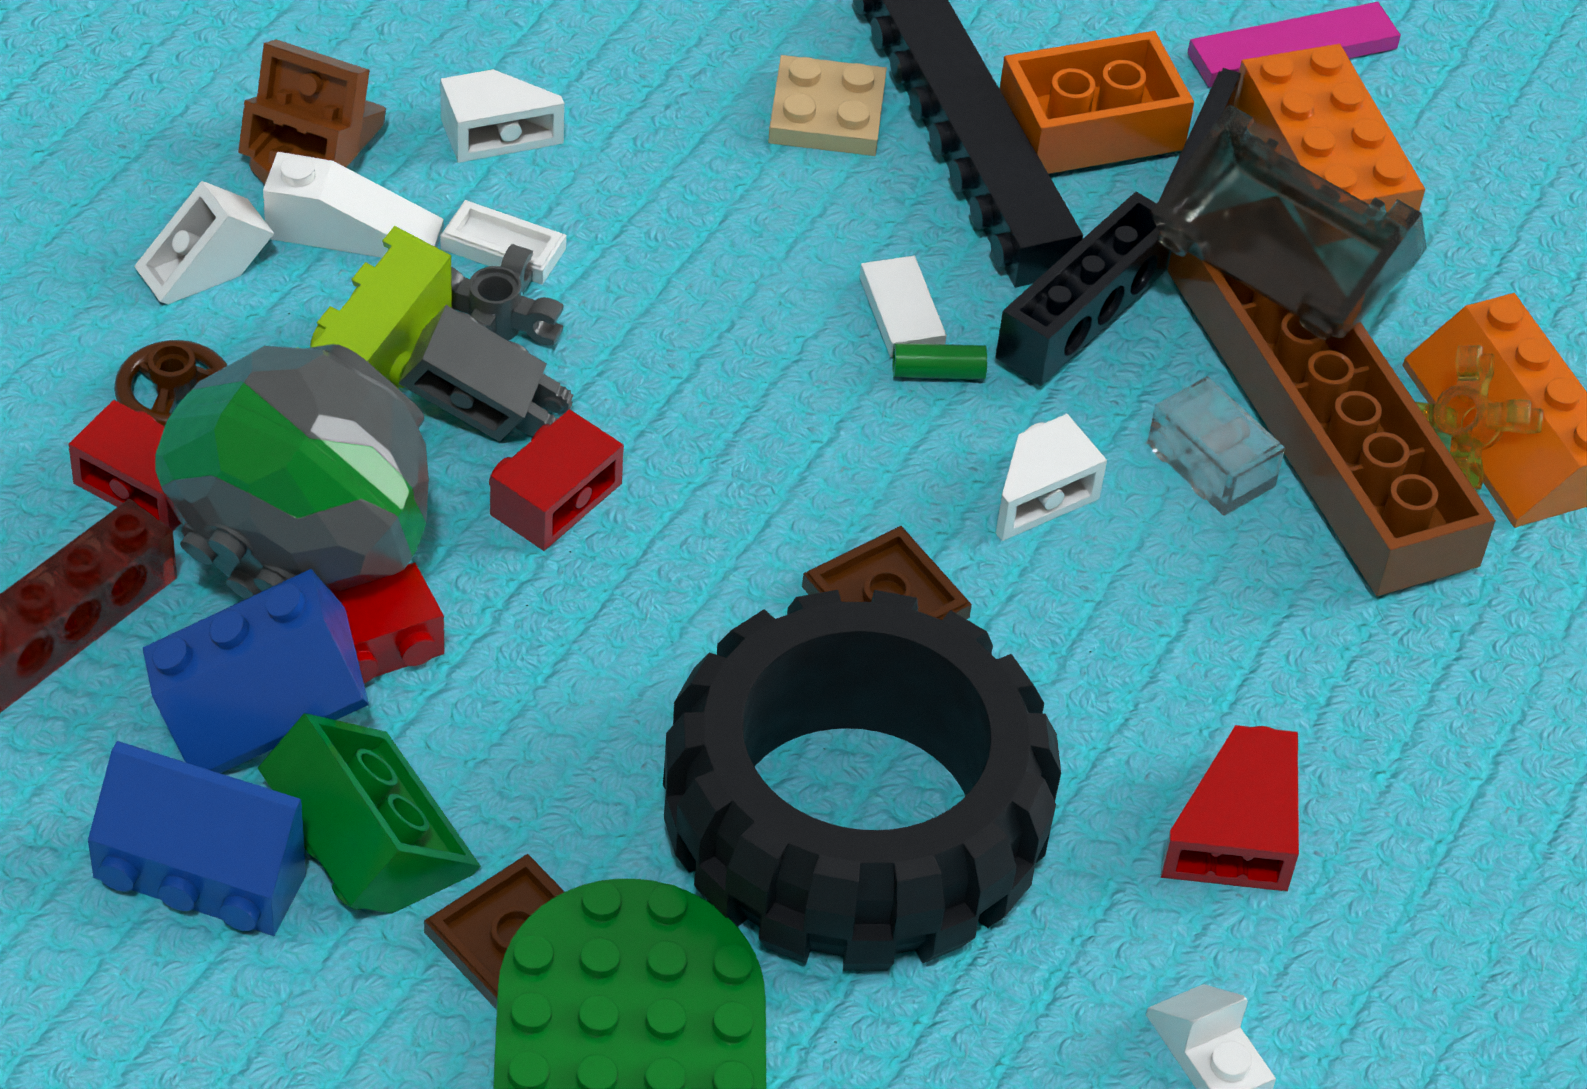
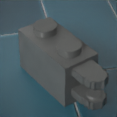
(482, 377)

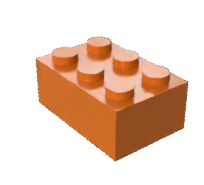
(1098, 101)

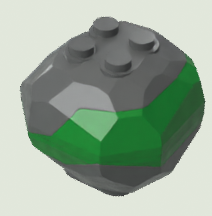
(297, 470)

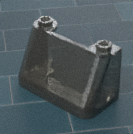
(1286, 229)

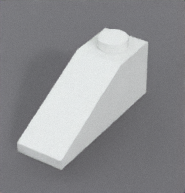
(338, 209)

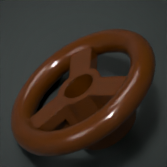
(172, 369)

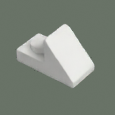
(1208, 1039)

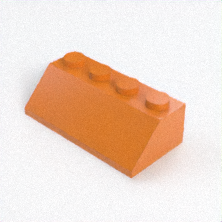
(1525, 473)

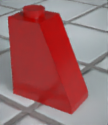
(1241, 815)

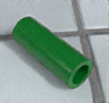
(939, 361)

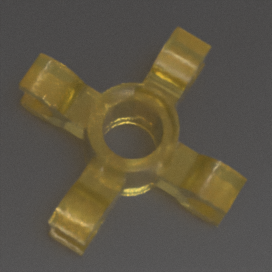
(1491, 419)

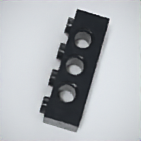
(1082, 292)

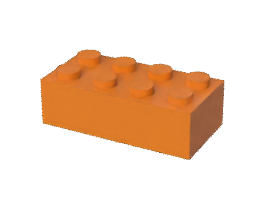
(1327, 123)

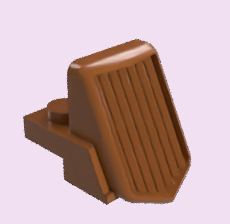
(307, 109)

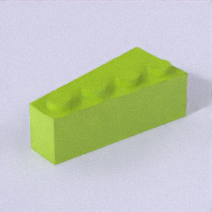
(390, 304)

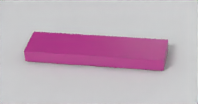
(1358, 29)

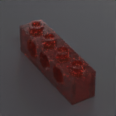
(81, 595)

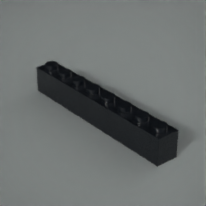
(974, 134)

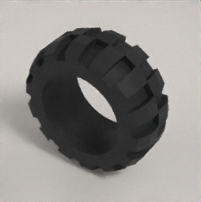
(844, 886)

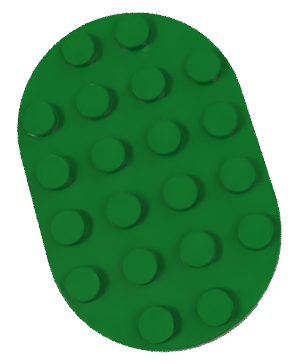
(630, 994)

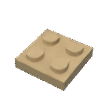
(827, 105)

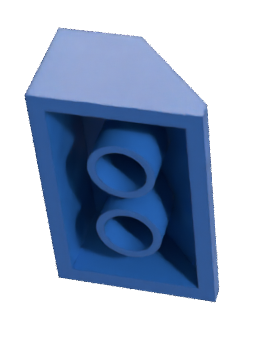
(253, 671)
(197, 839)

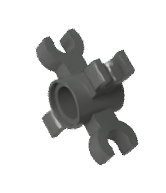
(497, 303)

